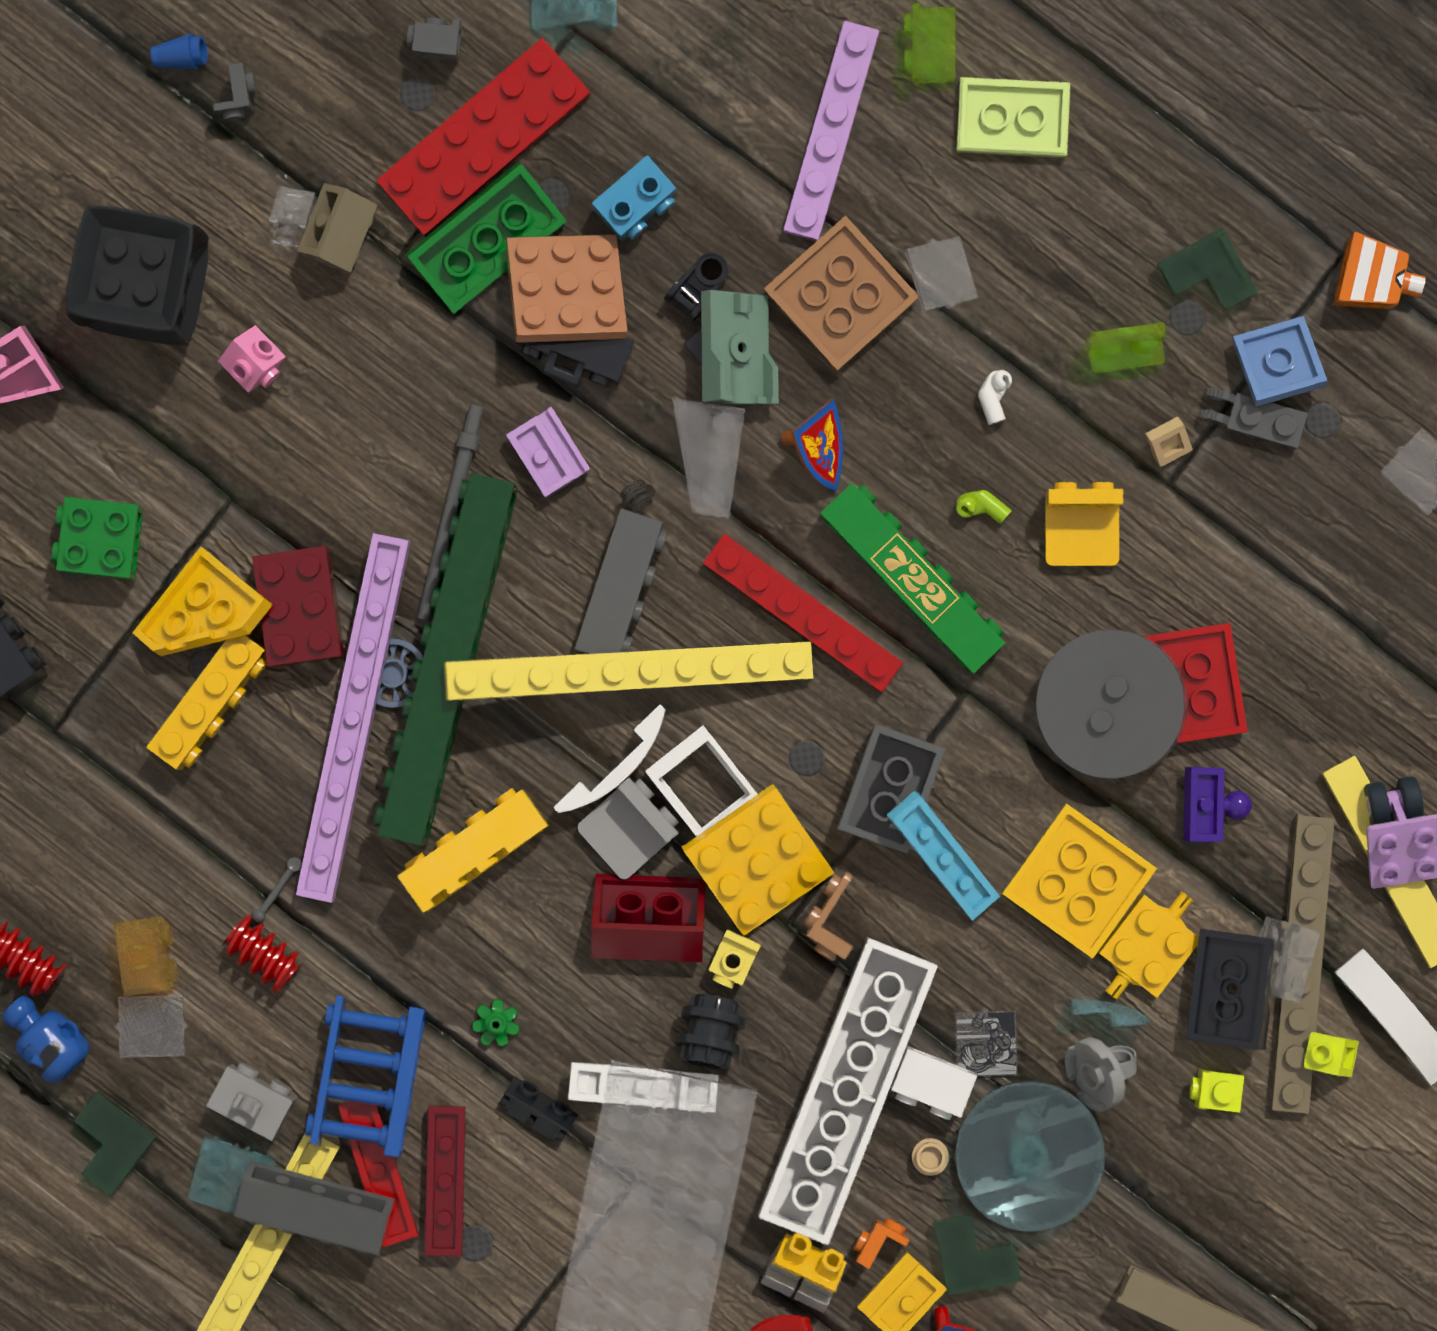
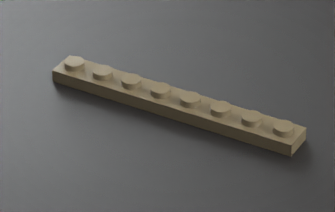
(1307, 909)

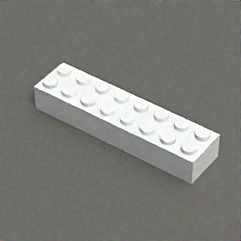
(847, 1090)

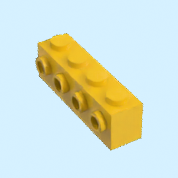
(207, 700)

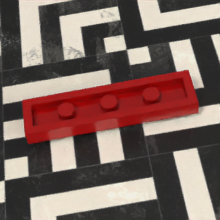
(380, 1173)

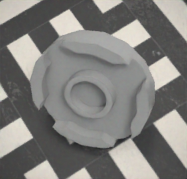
(1100, 1071)

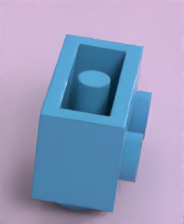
(635, 199)

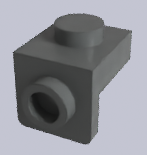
(243, 85)

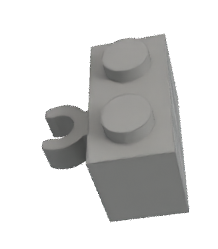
(252, 1101)

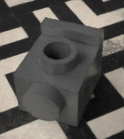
(435, 39)

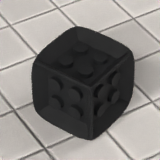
(137, 275)

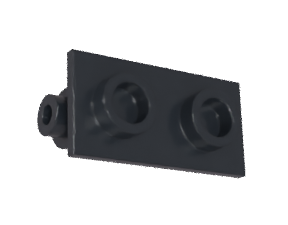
(552, 1115)

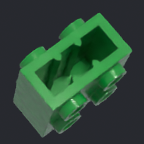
(98, 538)

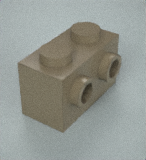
(337, 227)

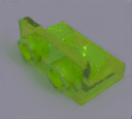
(932, 44)
(1126, 348)

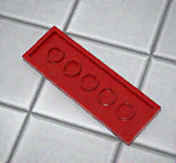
(483, 137)

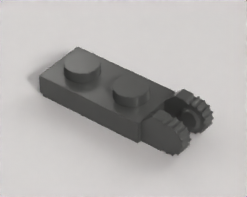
(1265, 422)

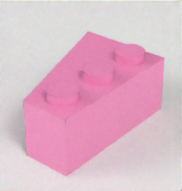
(24, 367)

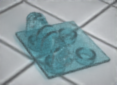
(221, 1172)

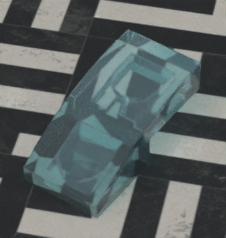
(1117, 1013)

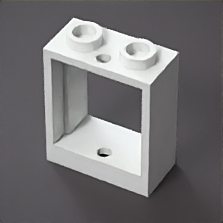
(679, 754)

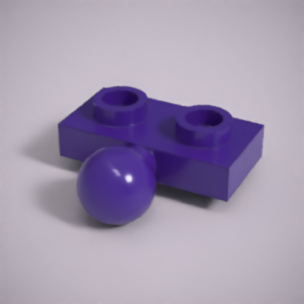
(1206, 804)

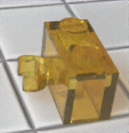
(145, 955)

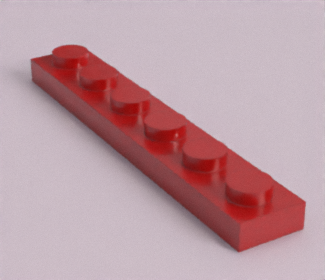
(802, 613)

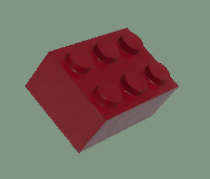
(304, 610)

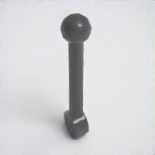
(294, 865)

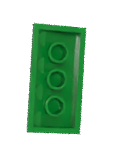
(471, 245)

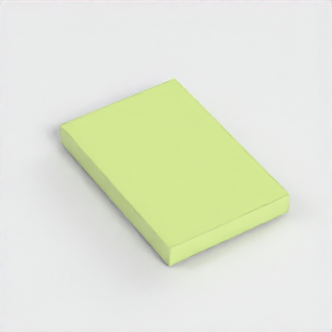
(1013, 117)

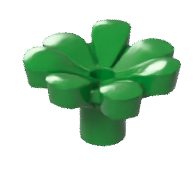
(493, 1014)

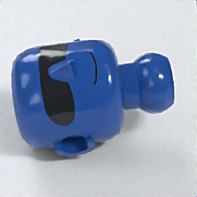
(47, 1042)

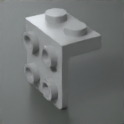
(628, 828)

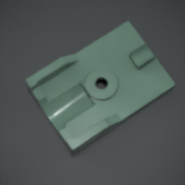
(727, 373)

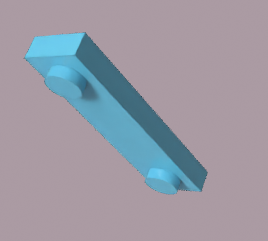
(943, 855)

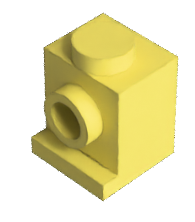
(733, 944)

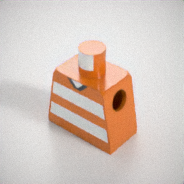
(1374, 275)

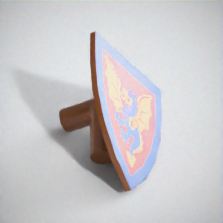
(819, 445)

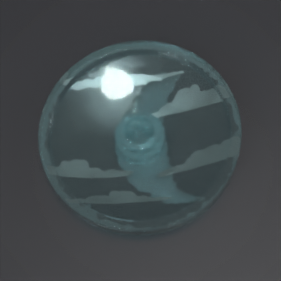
(1029, 1156)

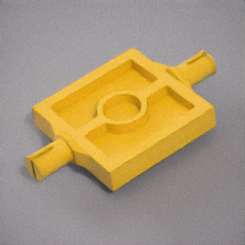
(1149, 945)

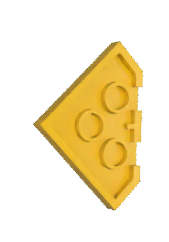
(201, 608)

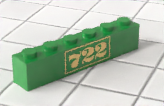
(912, 578)

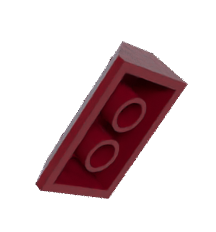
(648, 918)

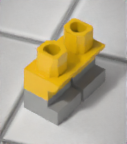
(797, 1259)

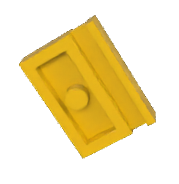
(902, 1295)

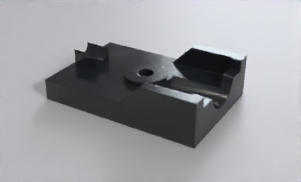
(1214, 1012)

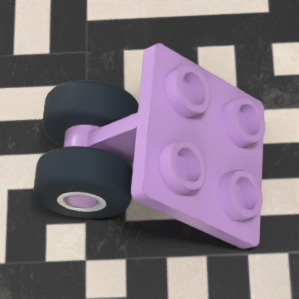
(1403, 848)

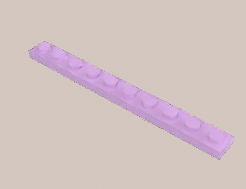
(353, 718)

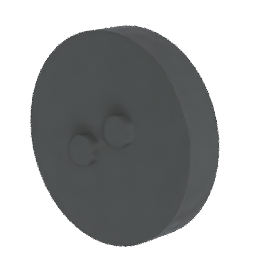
(1111, 704)

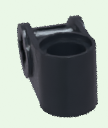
(693, 283)

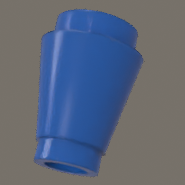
(181, 53)

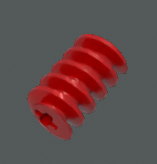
(262, 954)
(27, 963)

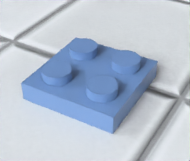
(1279, 361)

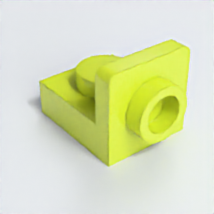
(1331, 1054)
(1217, 1090)

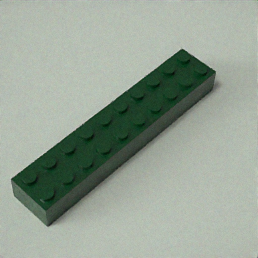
(452, 637)

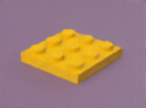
(758, 859)
(1079, 880)

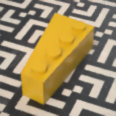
(473, 850)

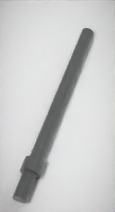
(467, 443)

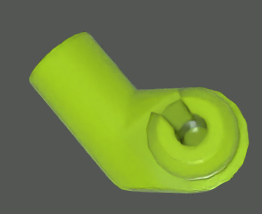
(982, 502)

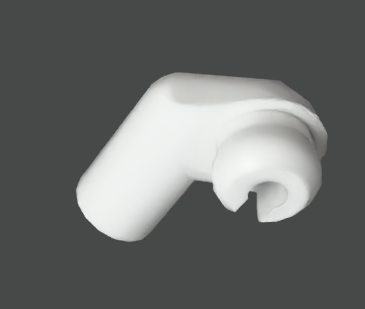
(992, 392)

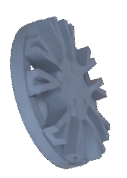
(396, 673)

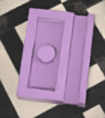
(548, 452)

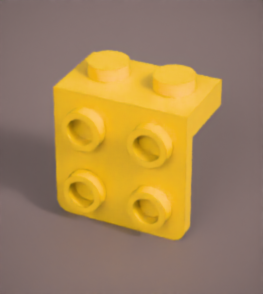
(1082, 524)

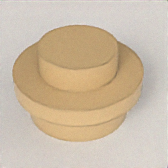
(930, 1156)

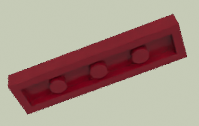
(445, 1180)

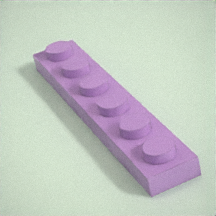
(831, 131)

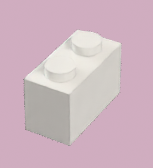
(932, 1082)

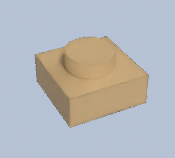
(1169, 441)

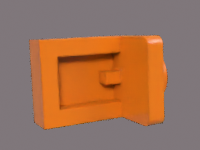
(870, 1242)

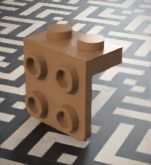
(827, 943)

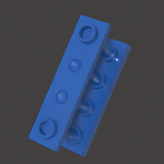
(395, 1100)

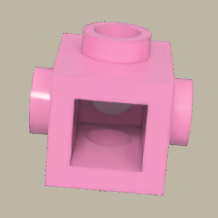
(252, 359)

